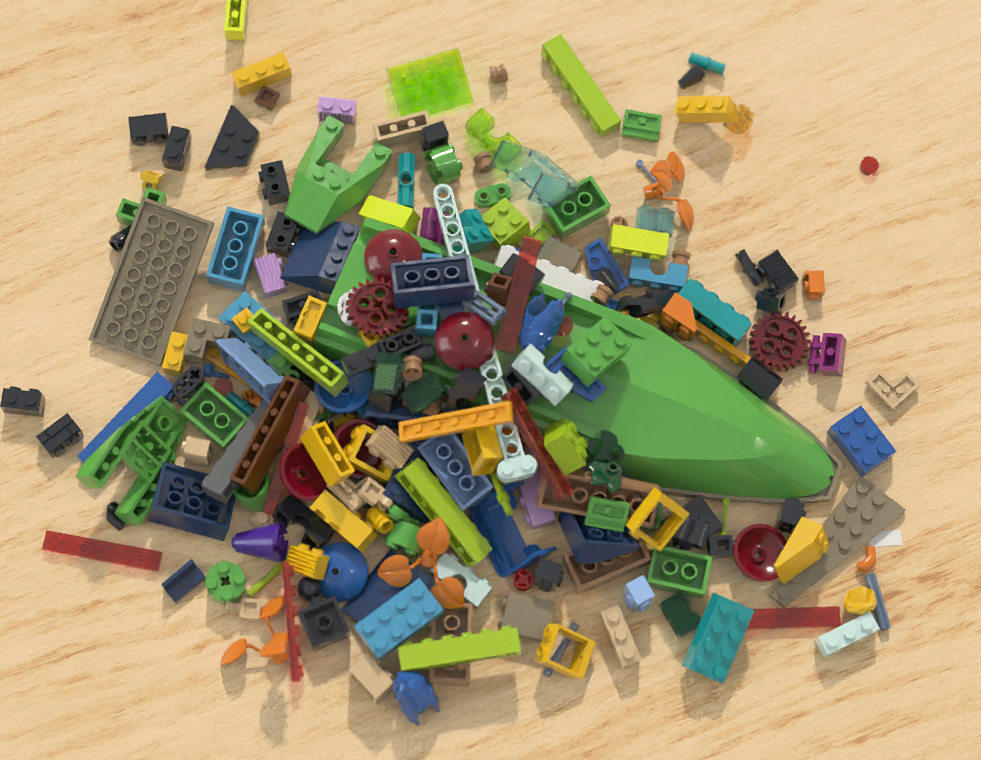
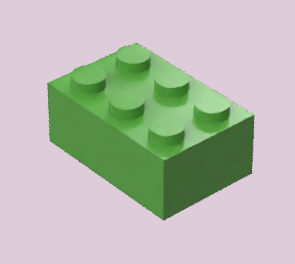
(578, 209)
(596, 351)
(214, 416)
(679, 571)

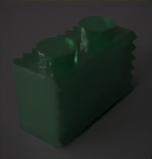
(387, 373)
(424, 392)
(680, 615)

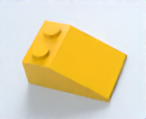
(802, 549)

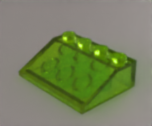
(430, 83)

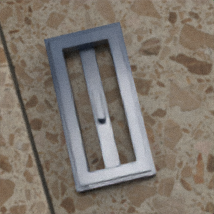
(496, 316)

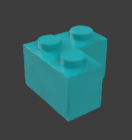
(475, 231)

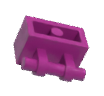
(431, 227)
(832, 354)

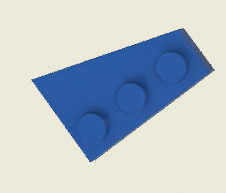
(579, 388)

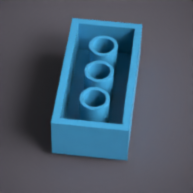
(235, 249)
(256, 343)
(399, 619)

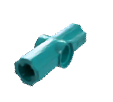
(406, 170)

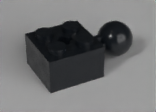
(328, 610)

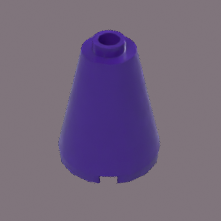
(263, 542)

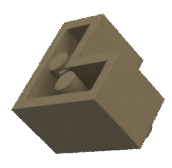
(201, 337)

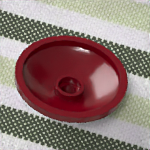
(378, 256)
(461, 353)
(343, 438)
(311, 483)
(762, 540)

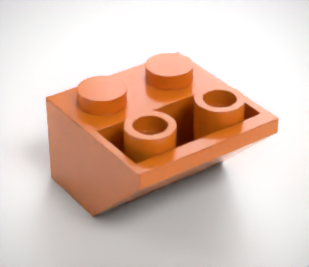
(679, 317)

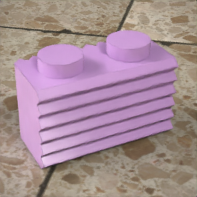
(338, 108)
(269, 273)

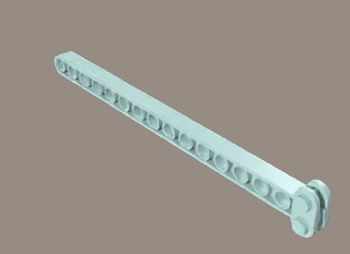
(517, 465)

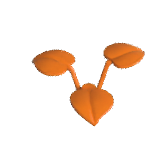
(662, 172)
(435, 541)
(274, 648)

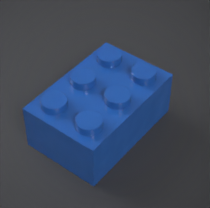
(861, 441)

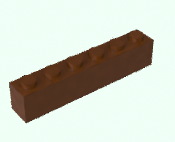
(269, 434)

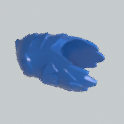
(541, 323)
(414, 694)

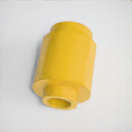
(379, 519)

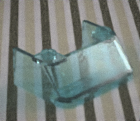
(545, 178)

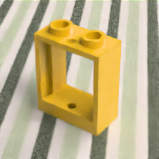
(308, 324)
(482, 450)
(383, 473)
(668, 528)
(581, 655)

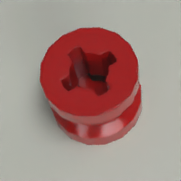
(523, 574)

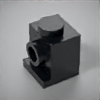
(770, 300)
(724, 540)

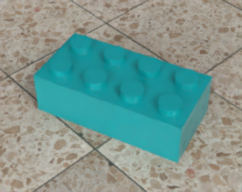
(716, 314)
(718, 638)

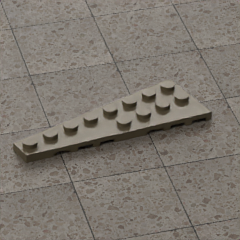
(851, 524)

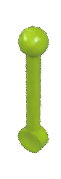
(726, 501)

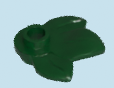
(603, 446)
(603, 474)

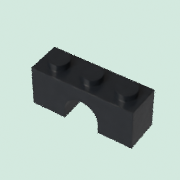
(467, 386)
(293, 511)

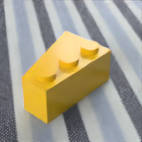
(344, 521)

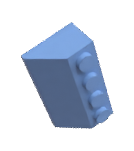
(250, 367)
(451, 464)

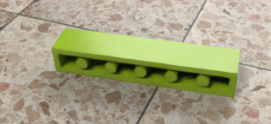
(580, 85)
(298, 352)
(437, 503)
(459, 650)

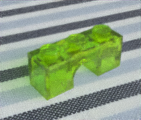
(479, 126)

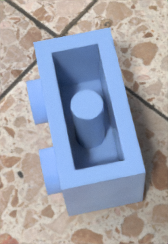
(638, 594)

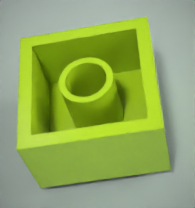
(506, 224)
(565, 445)

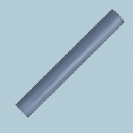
(560, 650)

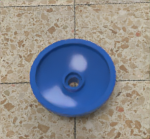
(345, 403)
(352, 572)

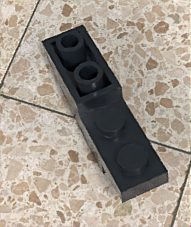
(646, 304)
(365, 359)

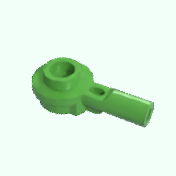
(398, 513)

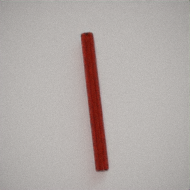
(292, 439)

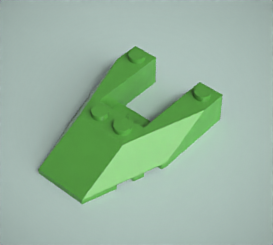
(326, 190)
(143, 447)

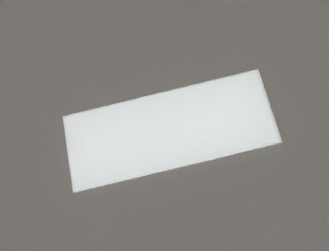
(886, 538)

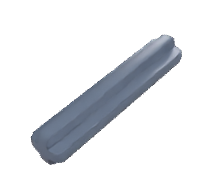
(880, 610)

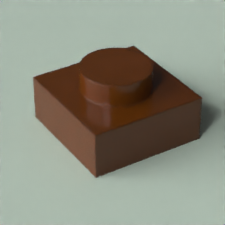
(267, 98)

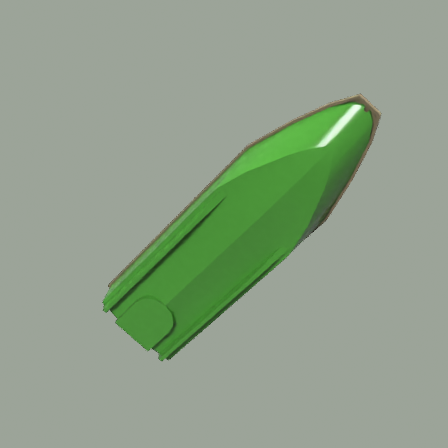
(668, 404)

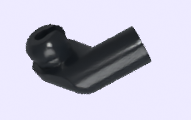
(112, 518)

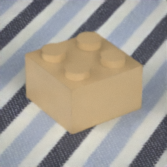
(372, 678)

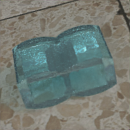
(655, 220)

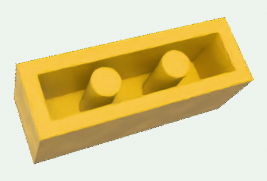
(261, 73)
(705, 109)
(327, 454)

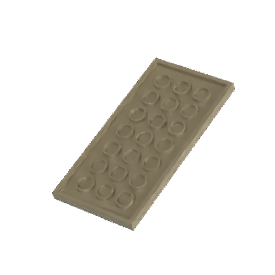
(151, 281)

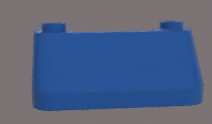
(508, 547)

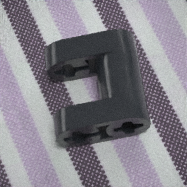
(195, 381)

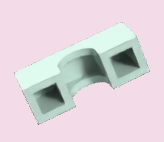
(531, 367)
(476, 589)
(846, 634)

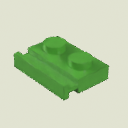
(641, 125)
(607, 513)

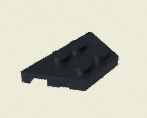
(233, 142)

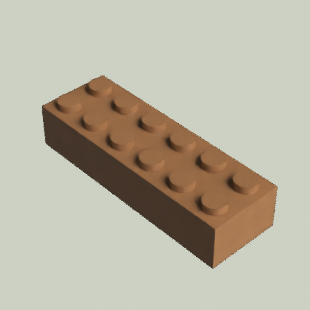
(630, 491)

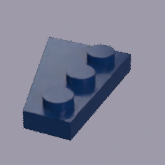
(600, 257)

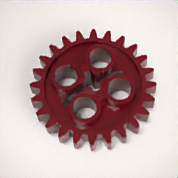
(362, 316)
(783, 325)

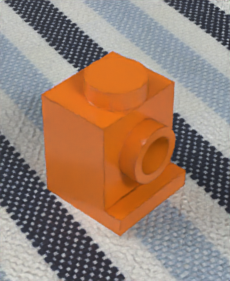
(814, 284)

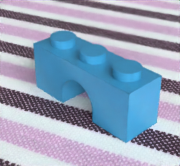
(641, 275)

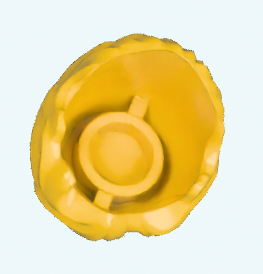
(860, 600)

